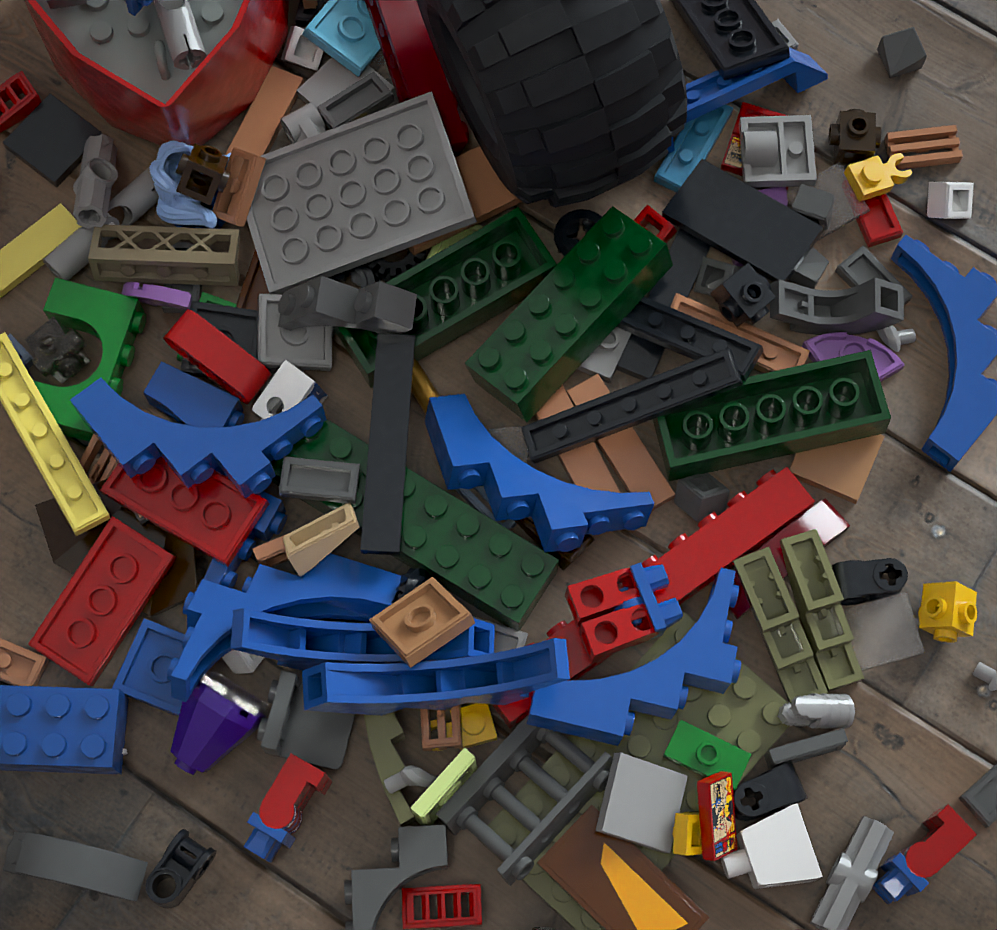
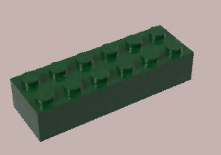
(462, 287)
(569, 313)
(776, 416)

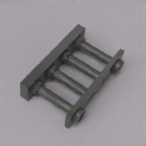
(489, 784)

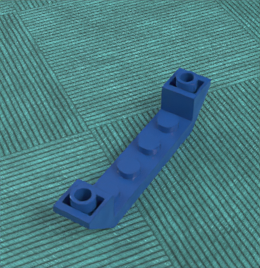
(713, 92)

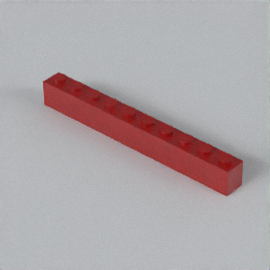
(698, 558)

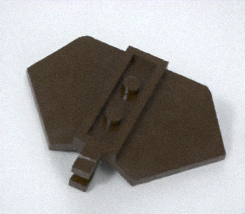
(70, 550)

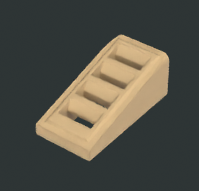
(317, 539)

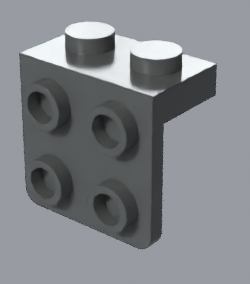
(310, 735)

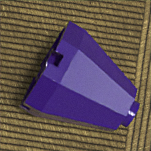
(209, 729)

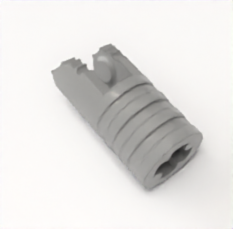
(819, 711)

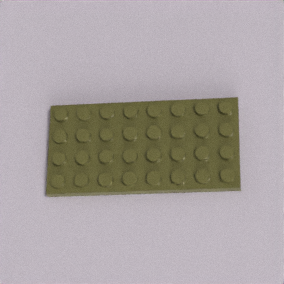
(740, 716)

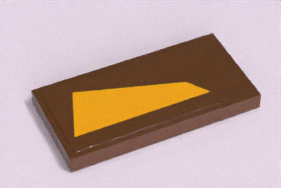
(617, 881)

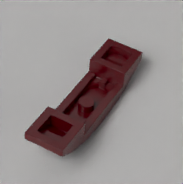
(820, 517)

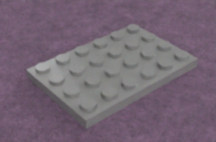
(357, 194)

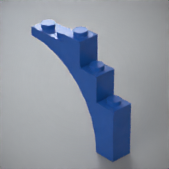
(970, 347)
(203, 405)
(192, 451)
(516, 490)
(328, 591)
(309, 642)
(438, 684)
(601, 706)

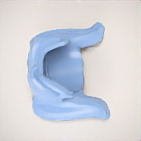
(172, 205)

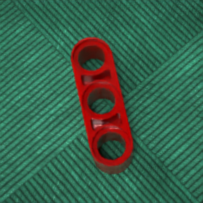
(219, 355)

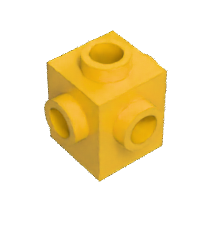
(948, 610)

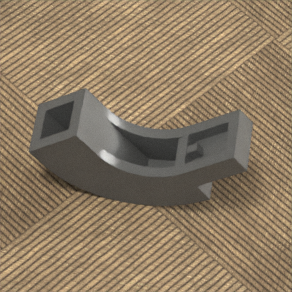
(849, 310)
(75, 865)

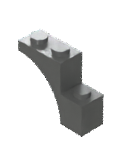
(333, 303)
(418, 853)

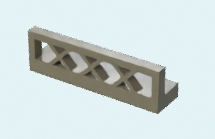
(163, 262)

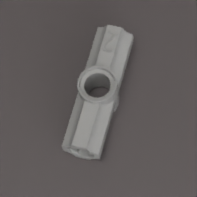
(95, 181)
(852, 875)

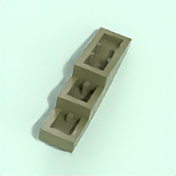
(820, 609)
(779, 624)
(382, 734)

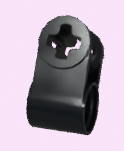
(862, 580)
(772, 791)
(180, 867)

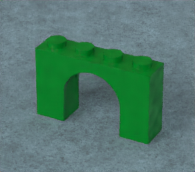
(111, 319)

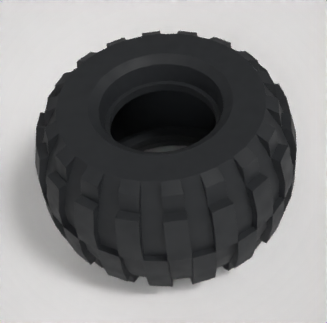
(562, 89)

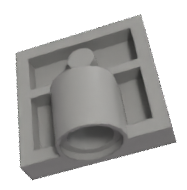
(777, 151)

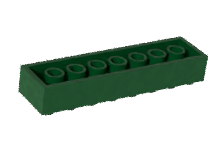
(445, 536)

